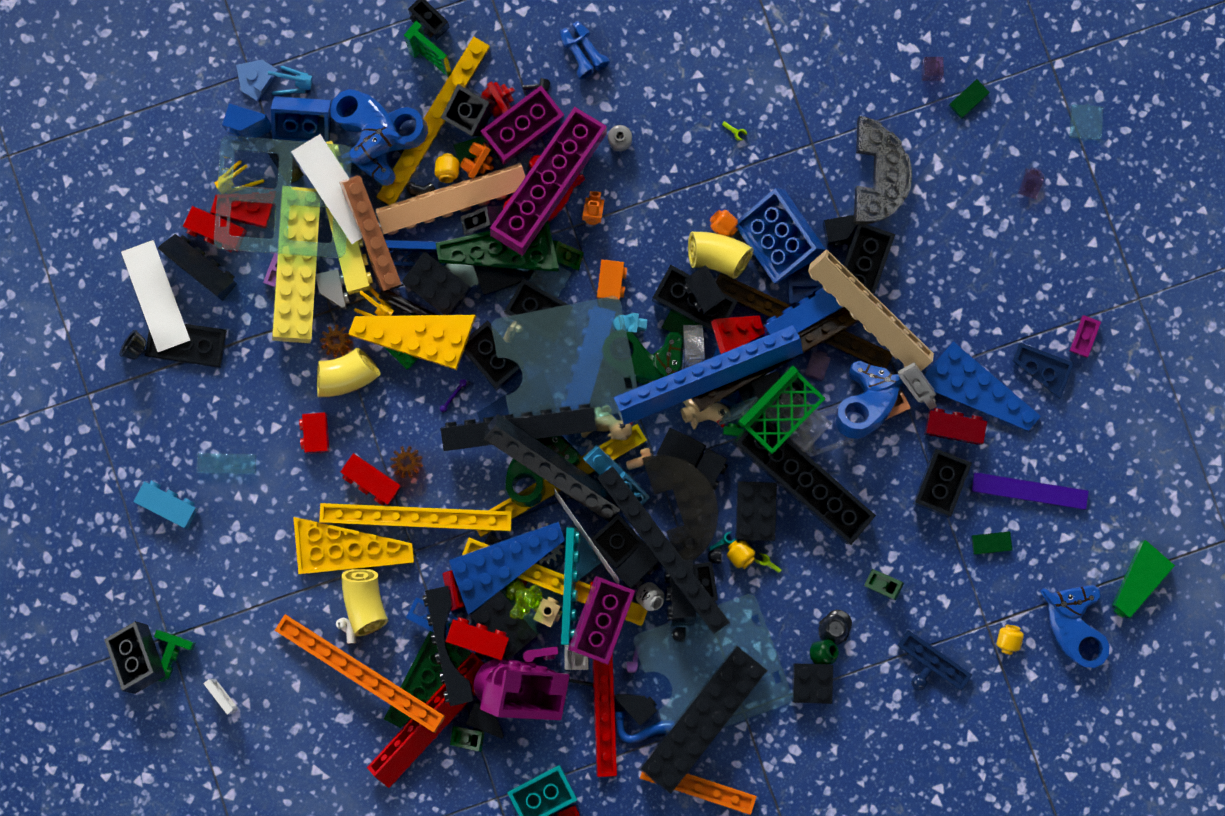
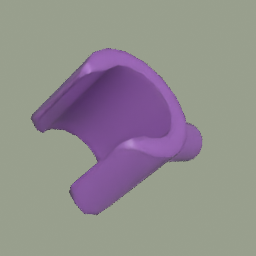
(632, 666)

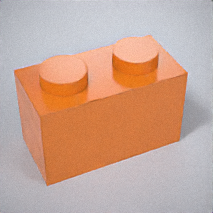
(611, 279)

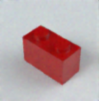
(315, 433)

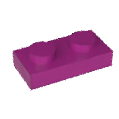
(1085, 336)

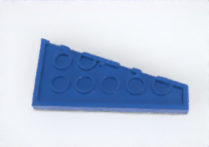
(970, 384)
(495, 566)

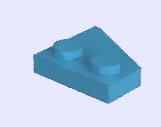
(588, 558)

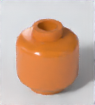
(724, 223)

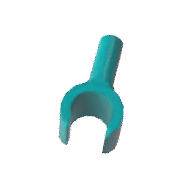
(723, 541)

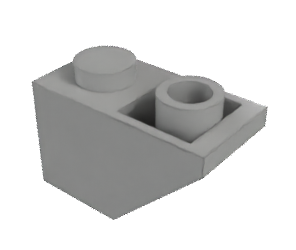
(331, 287)

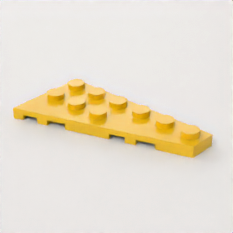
(427, 337)
(335, 548)

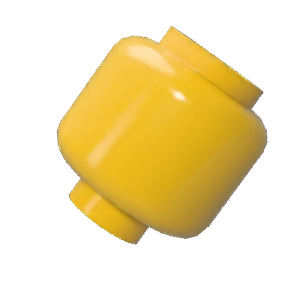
(447, 168)
(741, 554)
(1010, 639)

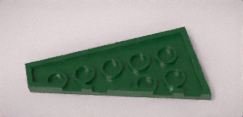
(485, 250)
(424, 675)

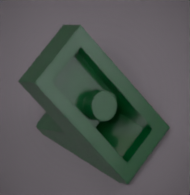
(567, 255)
(884, 584)
(467, 738)

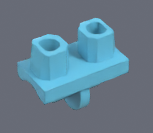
(632, 322)

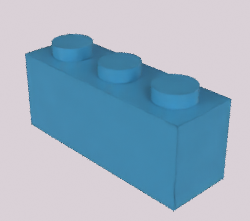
(166, 504)

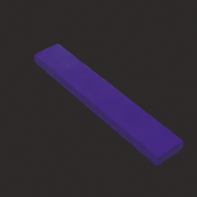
(1029, 491)

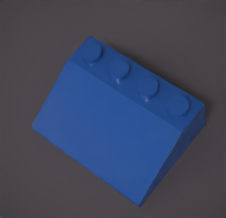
(779, 235)

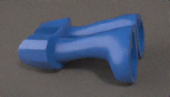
(585, 68)

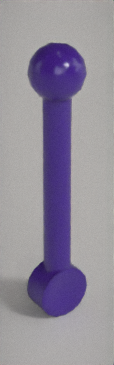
(462, 383)

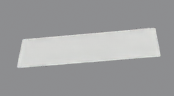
(325, 174)
(155, 296)
(586, 537)

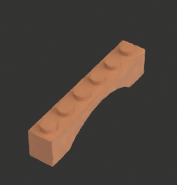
(371, 233)

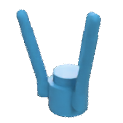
(302, 80)

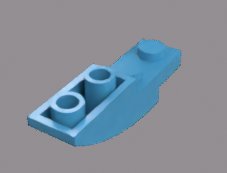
(602, 462)

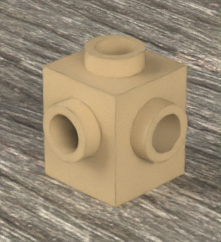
(555, 615)

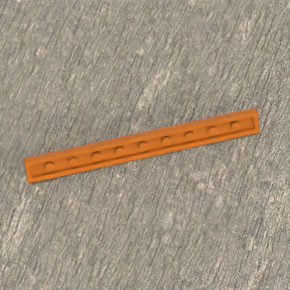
(360, 673)

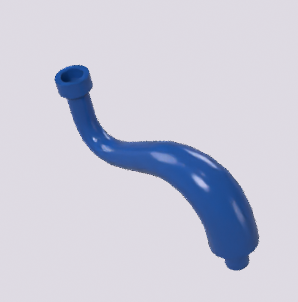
(648, 732)

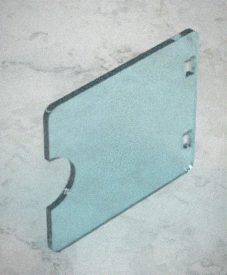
(567, 356)
(694, 661)

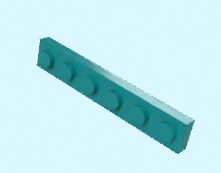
(571, 576)

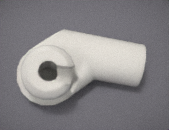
(344, 624)

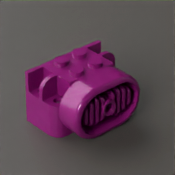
(520, 690)

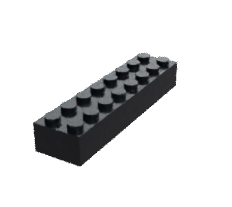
(807, 483)
(702, 719)

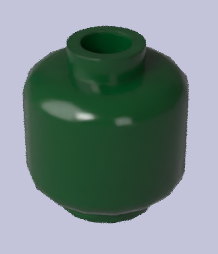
(824, 652)

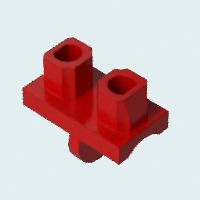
(501, 94)

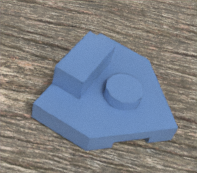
(255, 78)

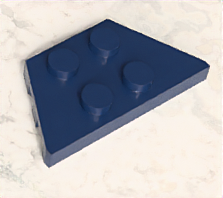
(802, 285)

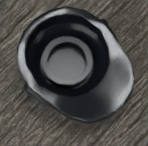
(835, 626)

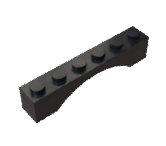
(440, 604)

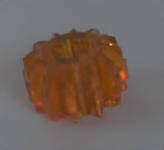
(337, 347)
(403, 456)

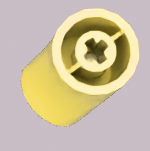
(718, 253)
(345, 374)
(363, 601)

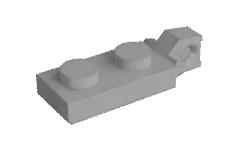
(918, 385)

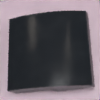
(681, 446)

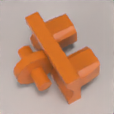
(481, 153)
(593, 208)

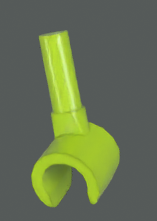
(734, 131)
(766, 561)

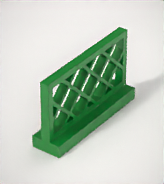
(418, 43)
(772, 395)

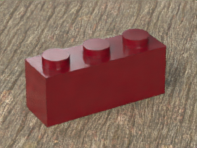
(955, 426)

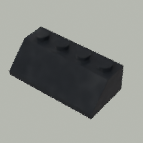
(198, 266)

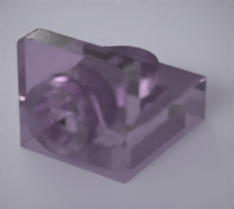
(1031, 183)

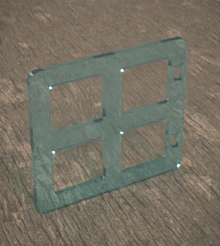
(281, 197)

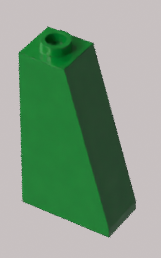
(1141, 579)

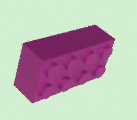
(522, 125)
(601, 620)

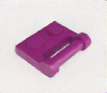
(546, 653)

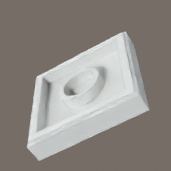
(221, 696)

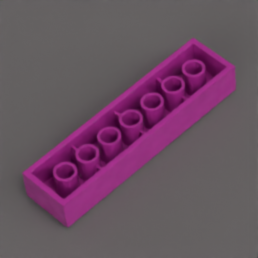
(548, 181)

